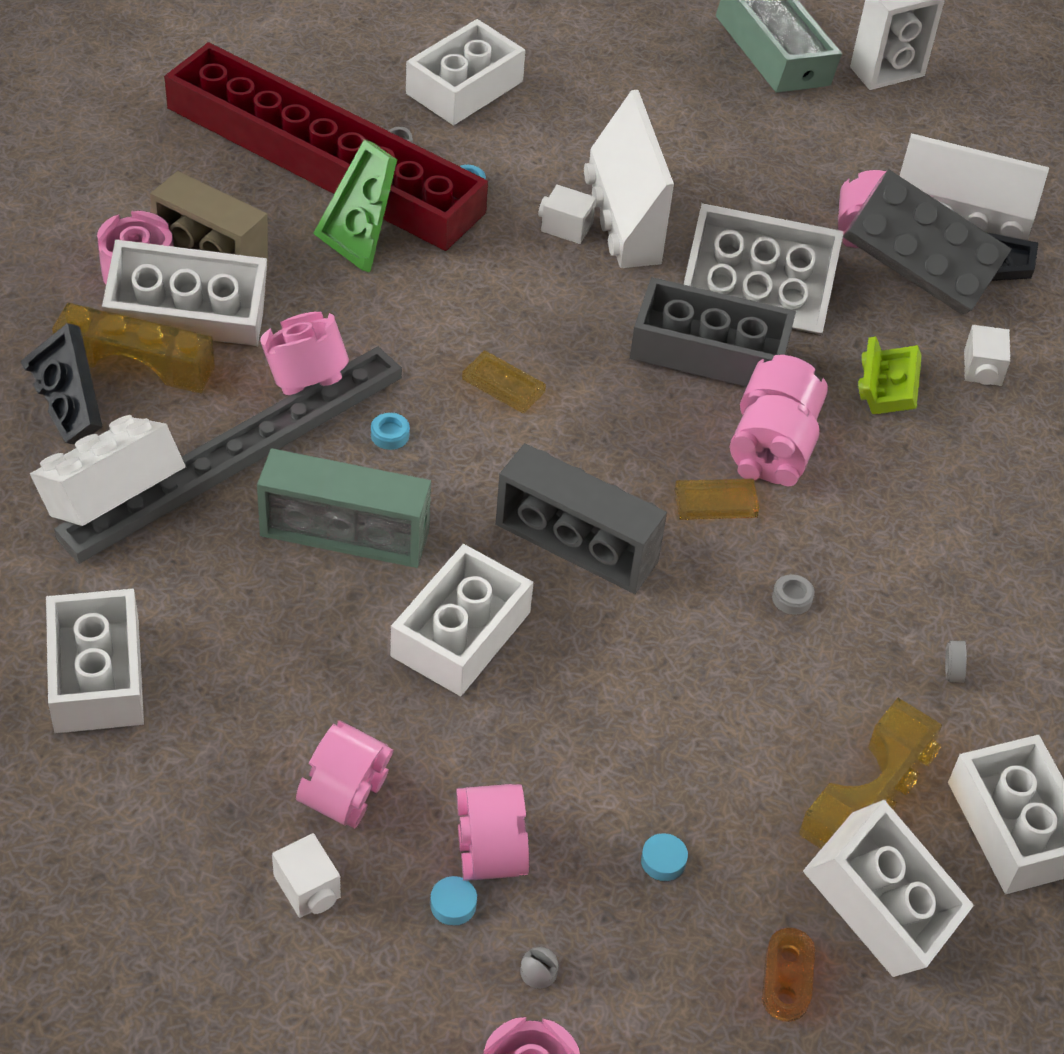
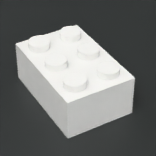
(895, 40)
(465, 71)
(107, 469)
(461, 619)
(94, 661)
(1015, 810)
(888, 889)

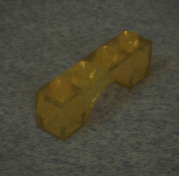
(176, 355)
(900, 745)

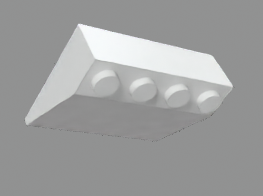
(631, 185)
(766, 262)

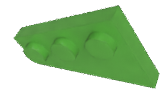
(358, 206)

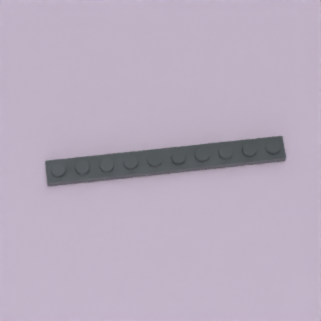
(233, 453)

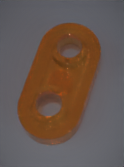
(788, 977)

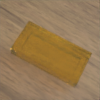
(504, 381)
(716, 499)

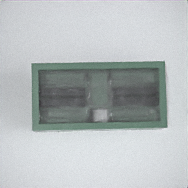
(781, 42)
(344, 507)

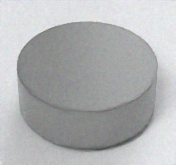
(793, 594)
(955, 661)

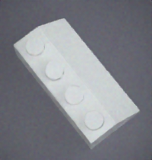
(978, 185)
(188, 289)

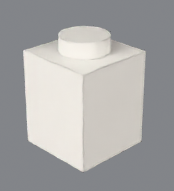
(567, 213)
(987, 355)
(307, 876)

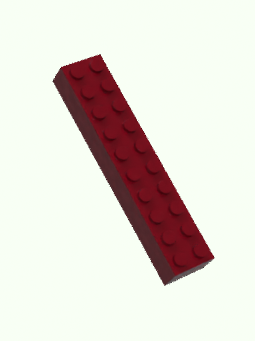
(321, 140)

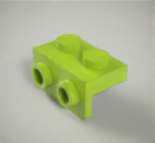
(890, 377)

